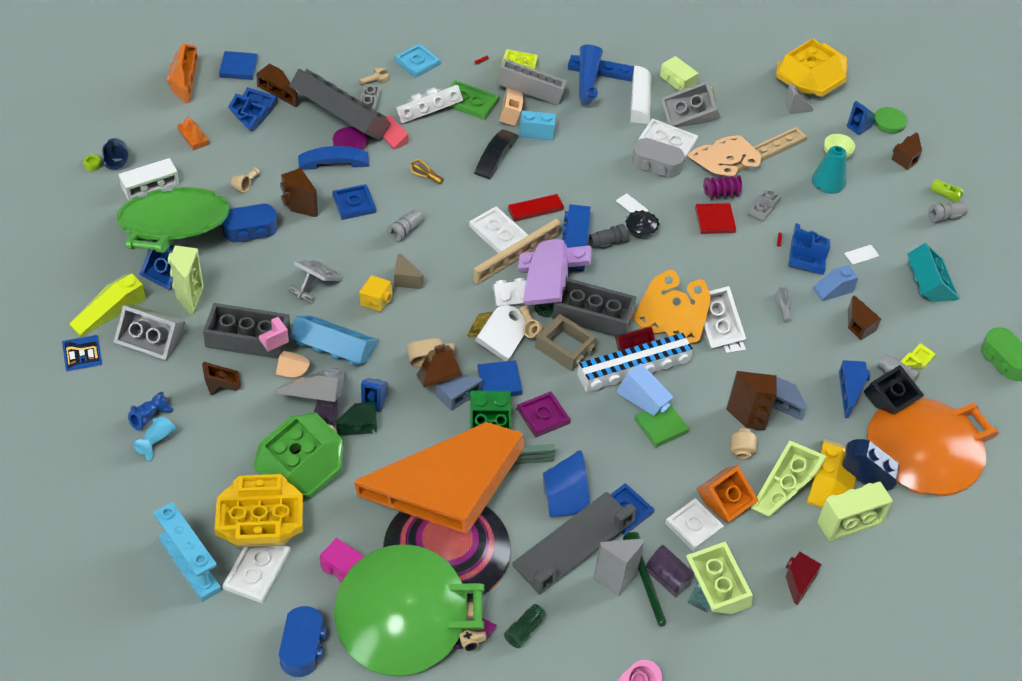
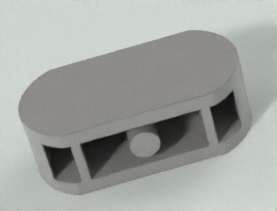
(658, 157)

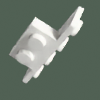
(428, 102)

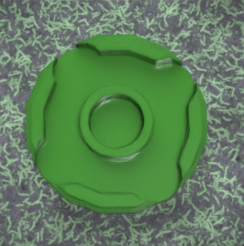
(890, 120)

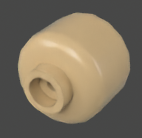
(743, 444)

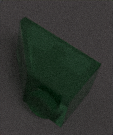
(358, 420)

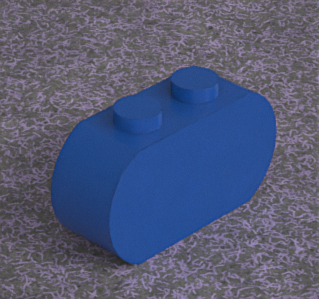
(250, 223)
(302, 641)

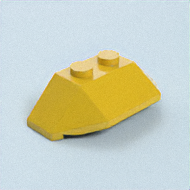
(832, 477)

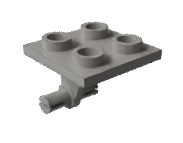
(314, 270)

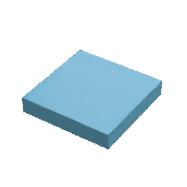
(417, 60)

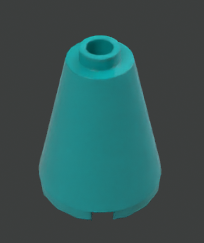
(831, 171)

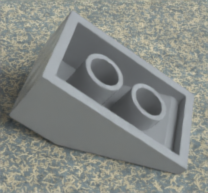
(691, 106)
(321, 385)

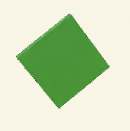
(662, 427)

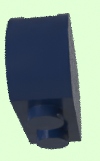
(870, 463)

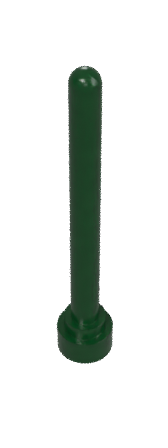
(648, 584)

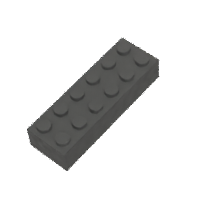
(340, 103)

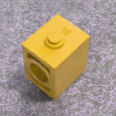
(375, 293)

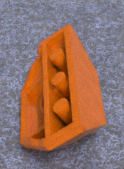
(183, 71)

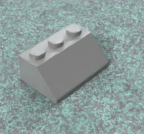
(148, 331)

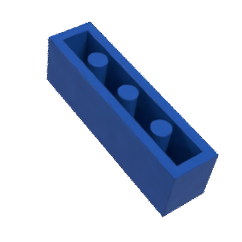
(576, 228)

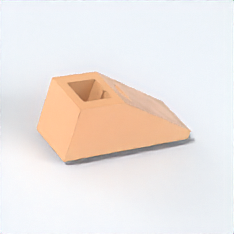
(511, 106)

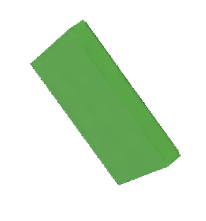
(475, 101)

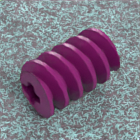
(722, 185)

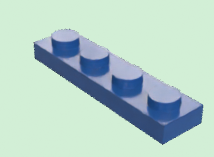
(605, 69)

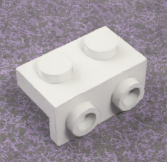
(509, 293)

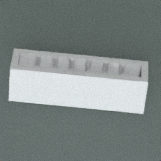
(641, 96)

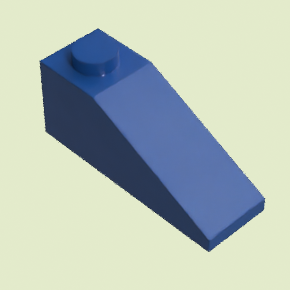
(852, 381)

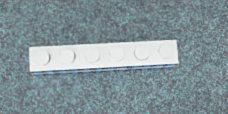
(653, 355)

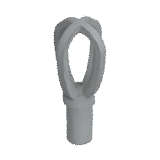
(784, 308)

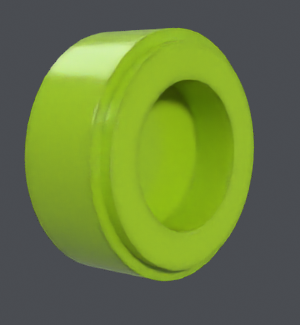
(92, 162)

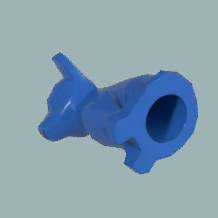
(140, 415)

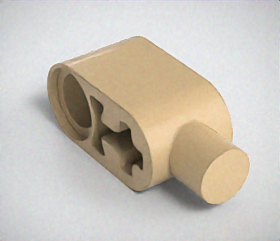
(418, 350)

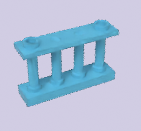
(187, 551)

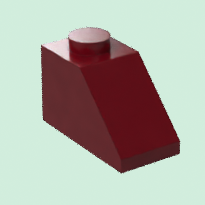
(801, 575)

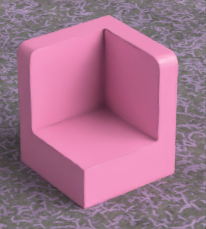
(275, 337)

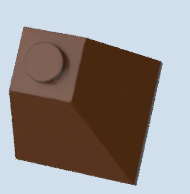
(438, 366)

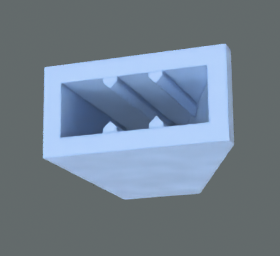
(645, 391)

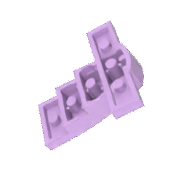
(549, 269)

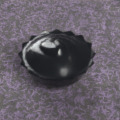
(642, 223)

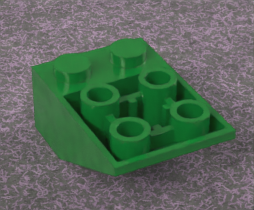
(491, 408)

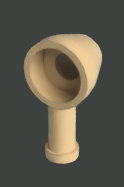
(243, 182)
(531, 325)

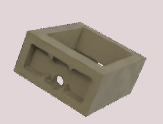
(545, 342)

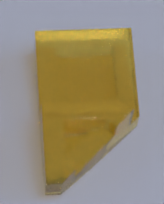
(478, 324)

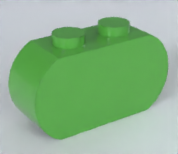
(1004, 352)

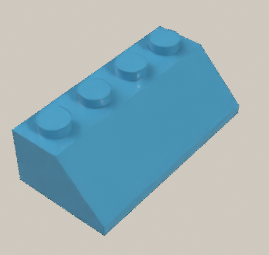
(333, 339)

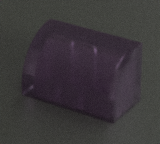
(669, 571)

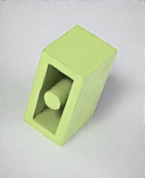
(678, 74)

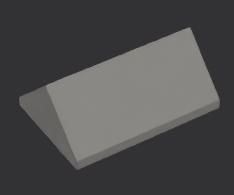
(618, 563)

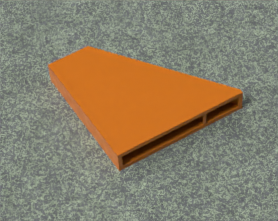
(448, 480)

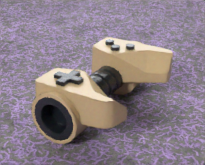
(470, 639)

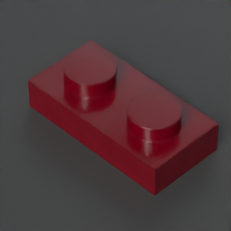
(634, 338)

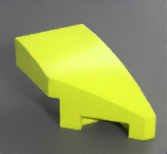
(919, 357)

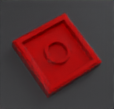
(715, 218)

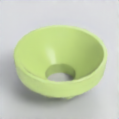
(840, 140)

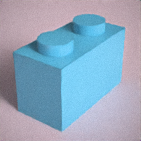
(537, 125)

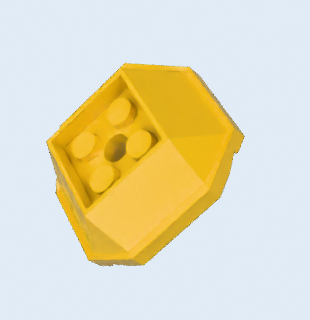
(813, 68)
(259, 511)

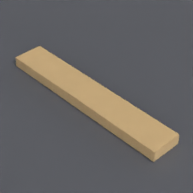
(772, 147)
(513, 252)

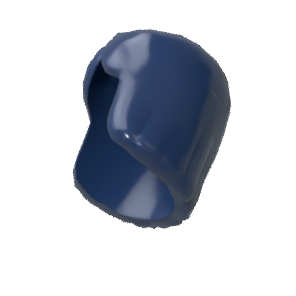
(112, 150)

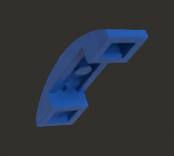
(333, 154)

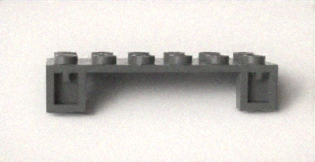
(573, 542)

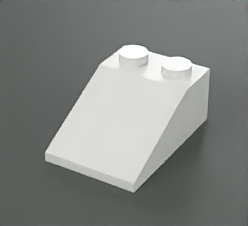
(722, 320)

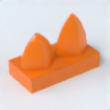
(192, 134)

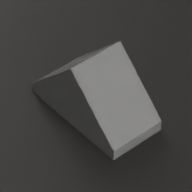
(797, 101)

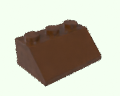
(752, 398)

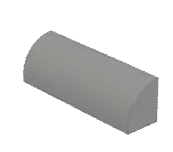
(530, 81)

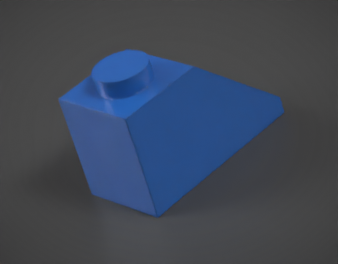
(860, 118)
(374, 391)

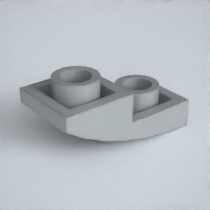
(370, 95)
(764, 205)

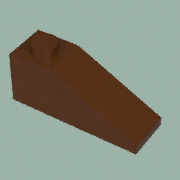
(276, 83)

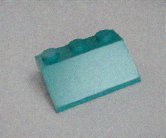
(931, 274)

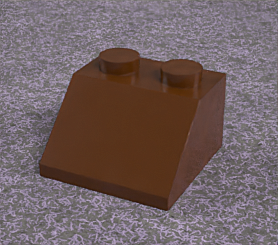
(299, 193)

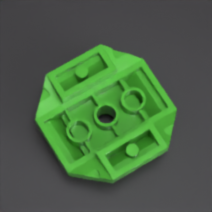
(315, 463)

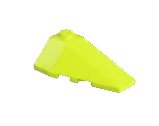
(109, 304)

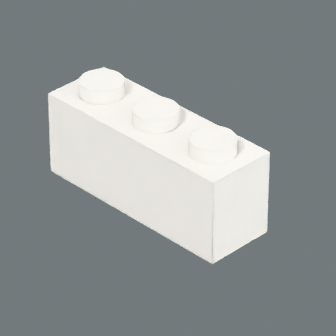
(149, 178)

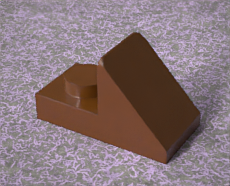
(218, 376)

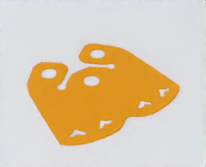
(669, 317)

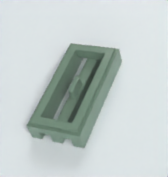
(536, 454)

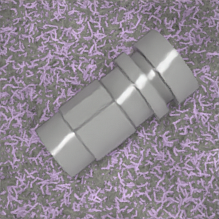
(942, 211)
(406, 223)
(888, 363)

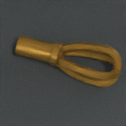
(429, 174)

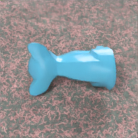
(159, 429)

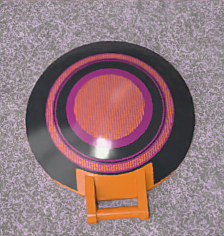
(475, 556)

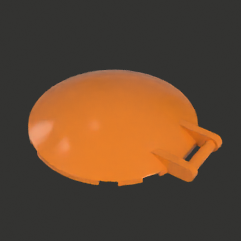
(933, 445)

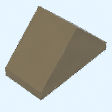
(406, 274)

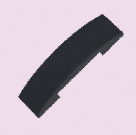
(494, 152)

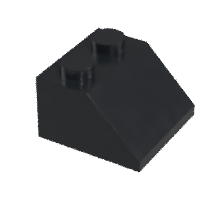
(893, 391)

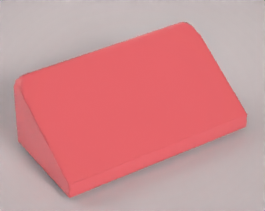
(395, 134)

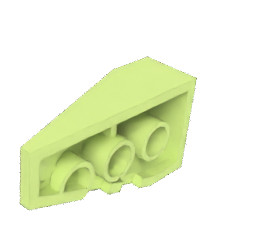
(792, 472)

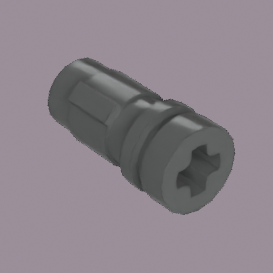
(606, 237)

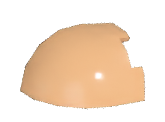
(292, 364)

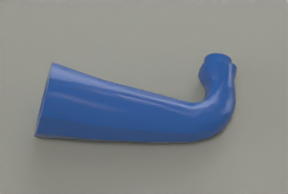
(589, 63)

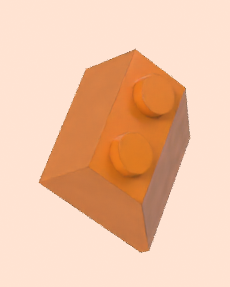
(728, 493)

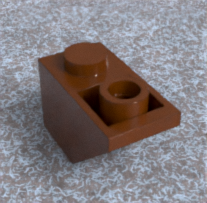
(908, 151)
(861, 319)

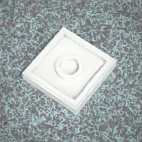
(694, 524)

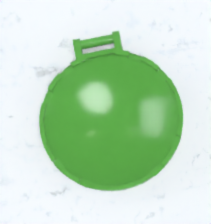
(170, 216)
(403, 610)

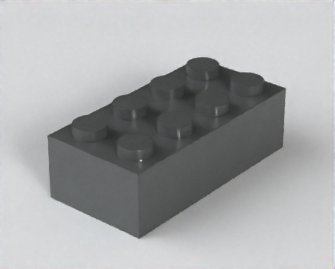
(596, 307)
(239, 329)

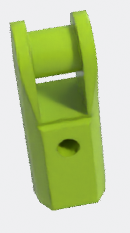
(946, 190)

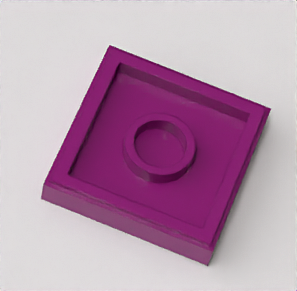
(543, 414)

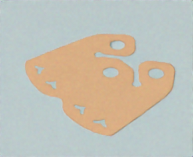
(719, 151)

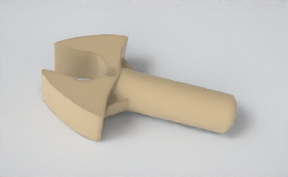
(379, 74)

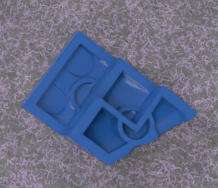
(252, 107)
(808, 250)
(567, 486)

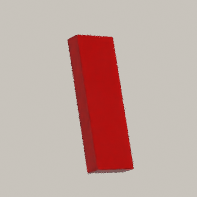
(535, 207)

